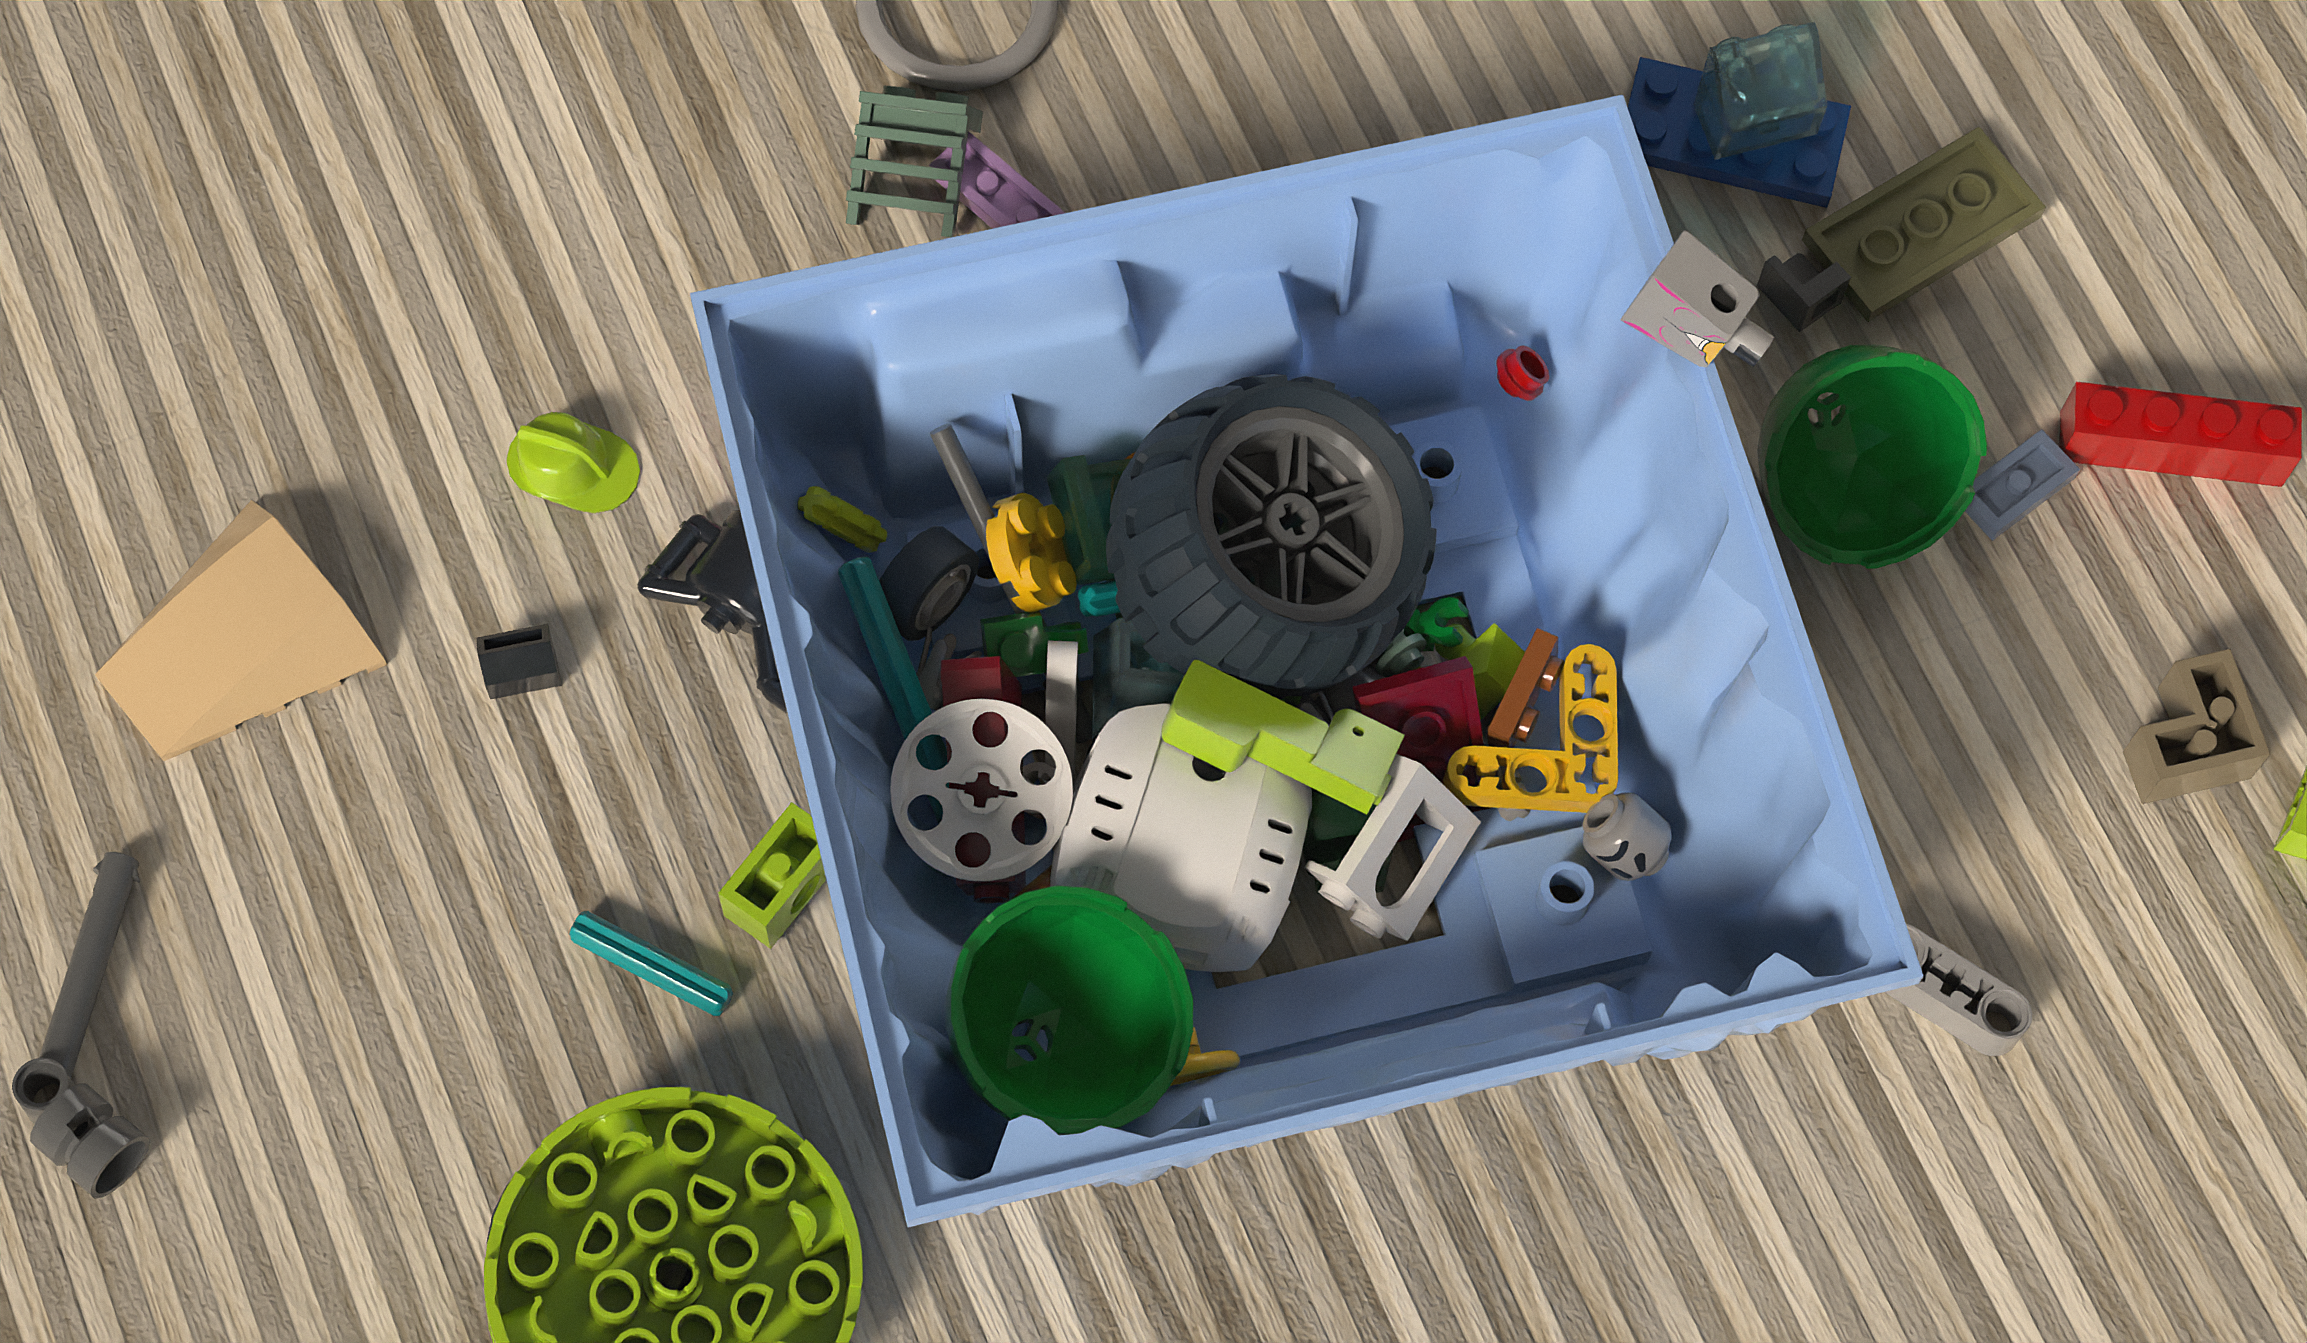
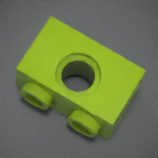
(775, 878)

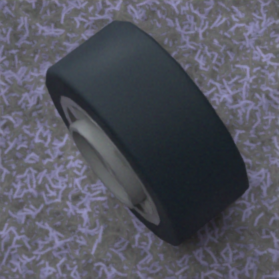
(928, 581)

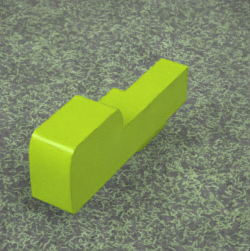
(1229, 720)

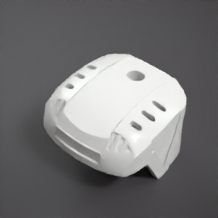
(1185, 841)

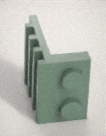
(907, 119)

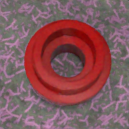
(1522, 372)

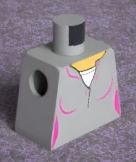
(1698, 306)

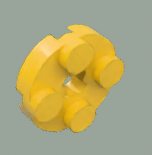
(1029, 551)

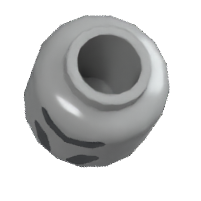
(1626, 836)

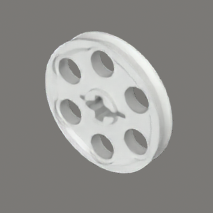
(995, 819)

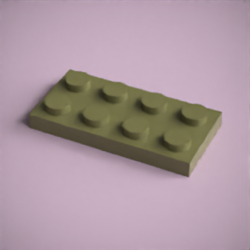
(1924, 223)

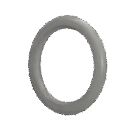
(953, 77)

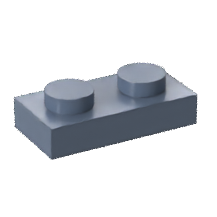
(2019, 484)

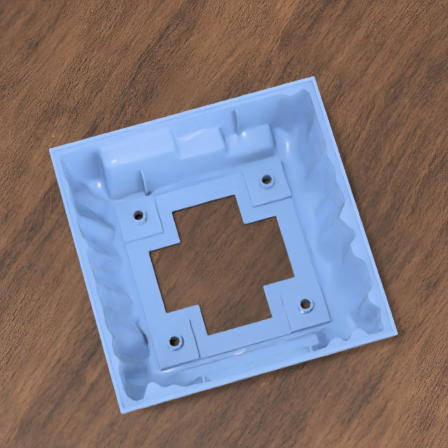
(1588, 513)

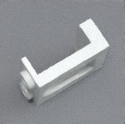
(1353, 883)

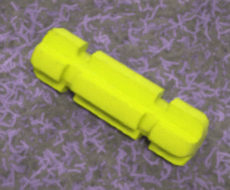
(842, 519)

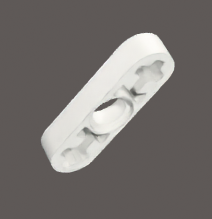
(1062, 697)

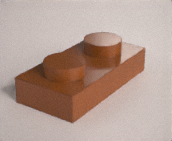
(1536, 671)

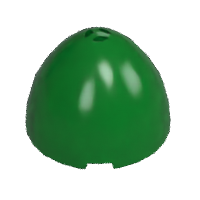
(1886, 467)
(1098, 989)

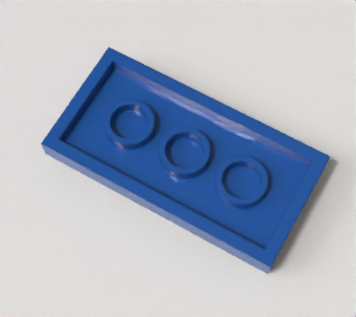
(1676, 141)

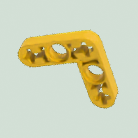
(1558, 767)

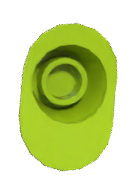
(573, 463)

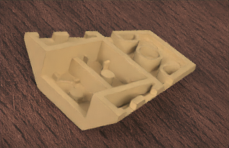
(236, 640)

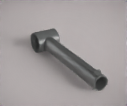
(80, 986)

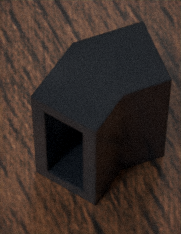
(518, 661)

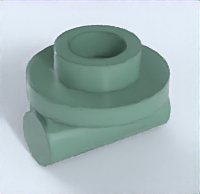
(1401, 655)

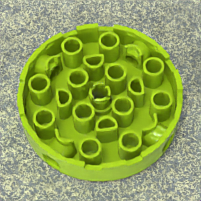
(681, 1184)

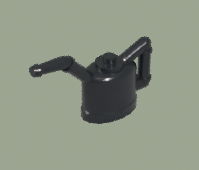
(721, 587)

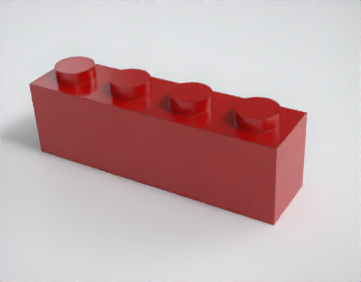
(2181, 434)

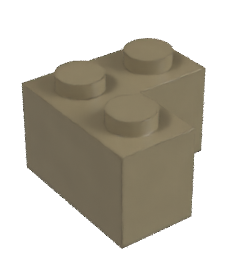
(2209, 735)

